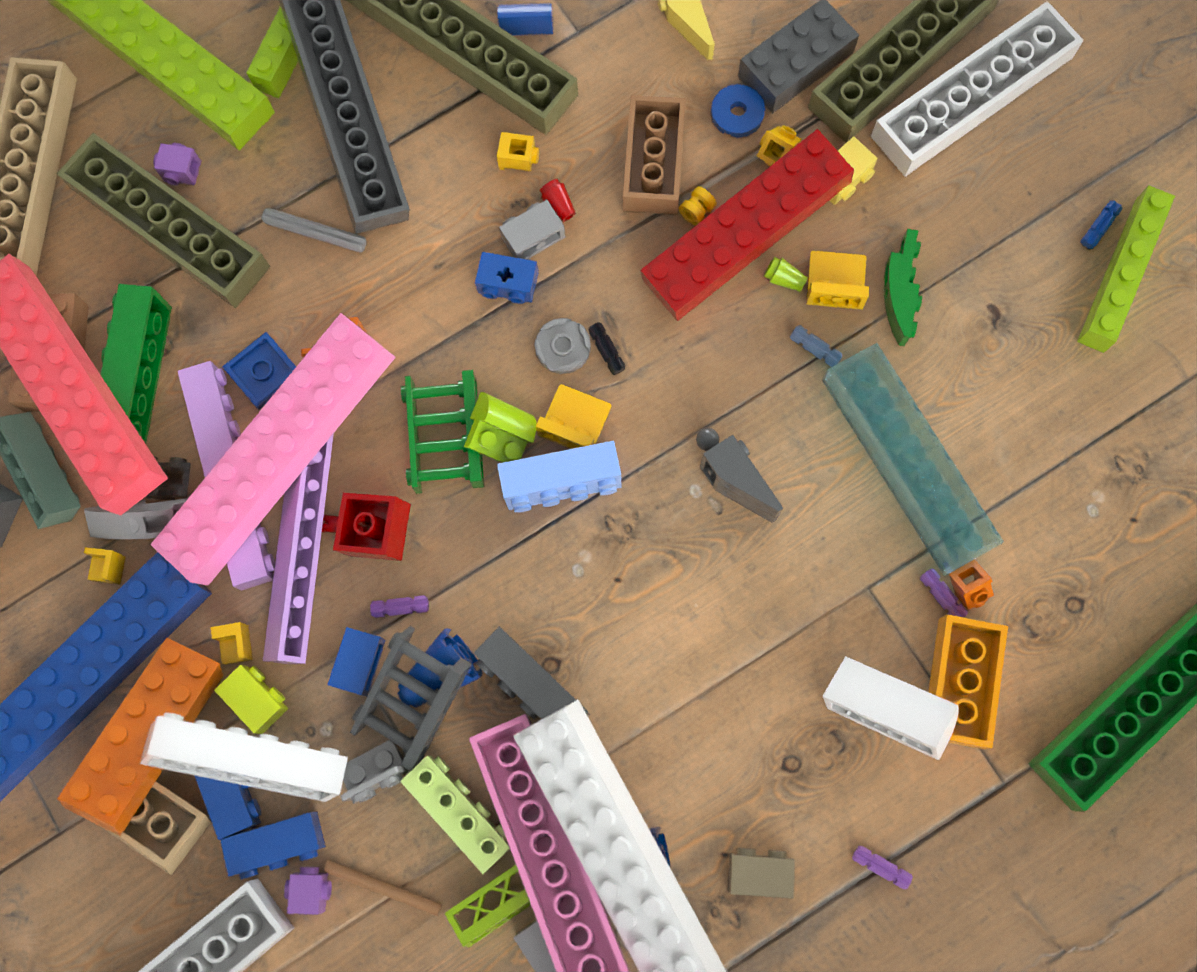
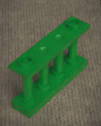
(470, 471)

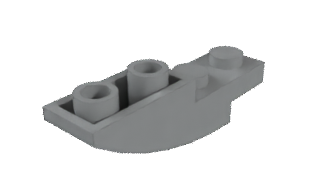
(139, 522)

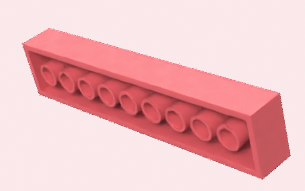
(72, 393)

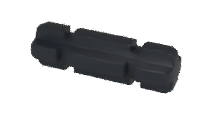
(606, 348)

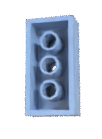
(560, 476)

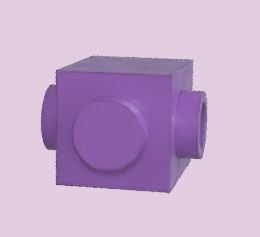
(177, 164)
(307, 891)

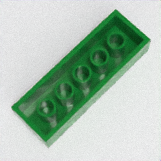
(136, 351)

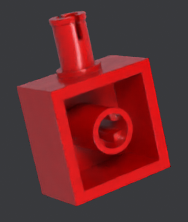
(369, 526)

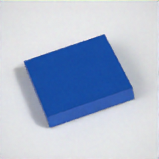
(260, 369)

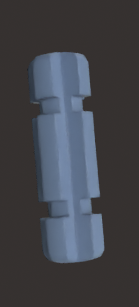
(816, 346)

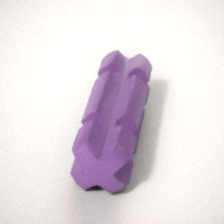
(943, 593)
(399, 606)
(882, 867)

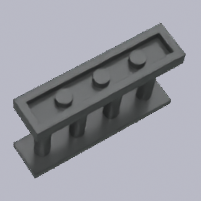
(438, 699)

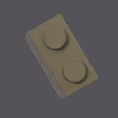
(761, 874)

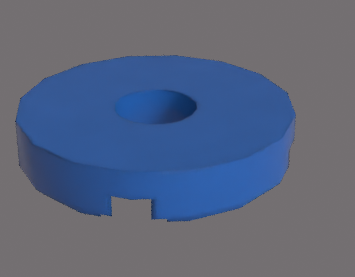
(737, 96)

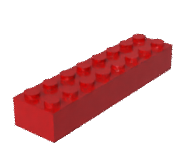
(747, 224)

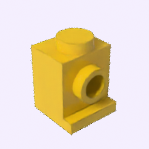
(517, 152)

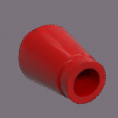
(559, 199)

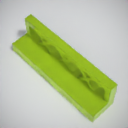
(496, 917)

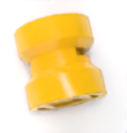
(697, 206)

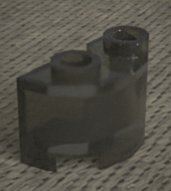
(176, 485)

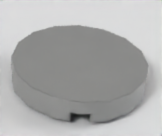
(562, 346)

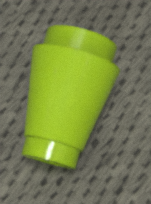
(784, 274)

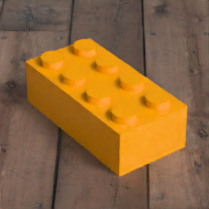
(969, 674)

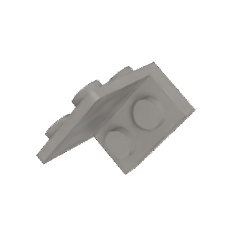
(373, 770)

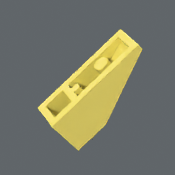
(690, 22)

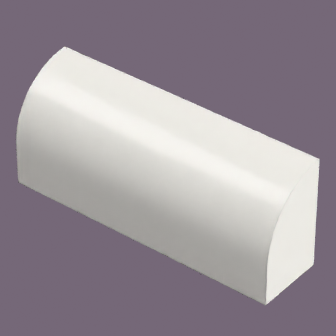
(892, 707)

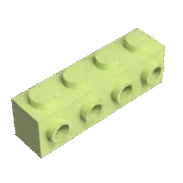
(456, 813)

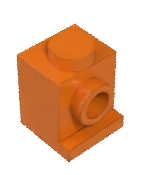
(977, 591)

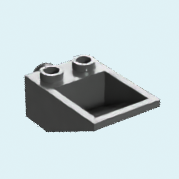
(735, 475)

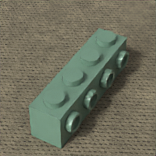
(36, 471)

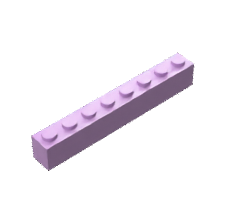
(214, 434)
(297, 562)

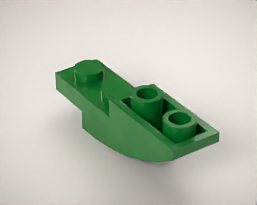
(900, 292)

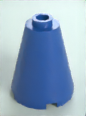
(447, 651)

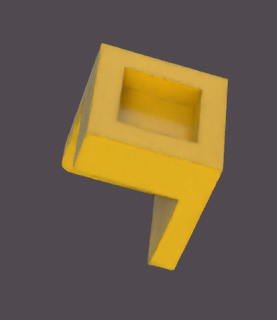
(105, 565)
(233, 642)

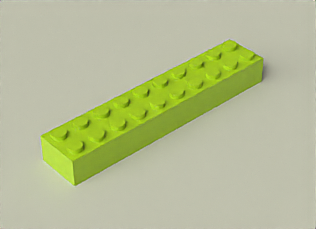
(174, 65)

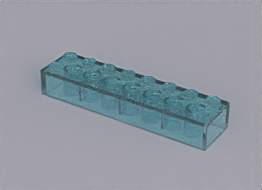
(911, 459)

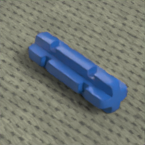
(1101, 224)

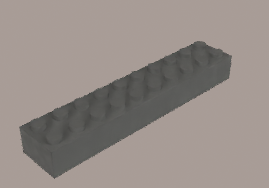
(346, 113)

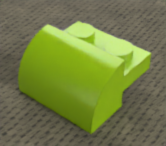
(500, 429)

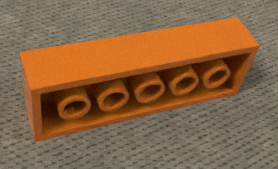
(110, 777)

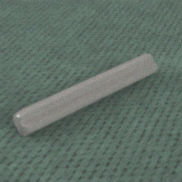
(314, 230)

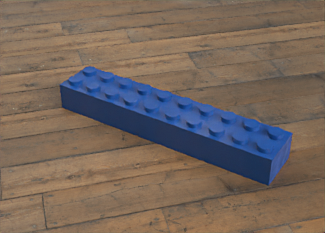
(92, 665)

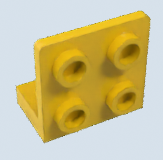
(837, 280)
(573, 418)

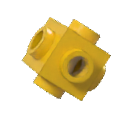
(772, 143)

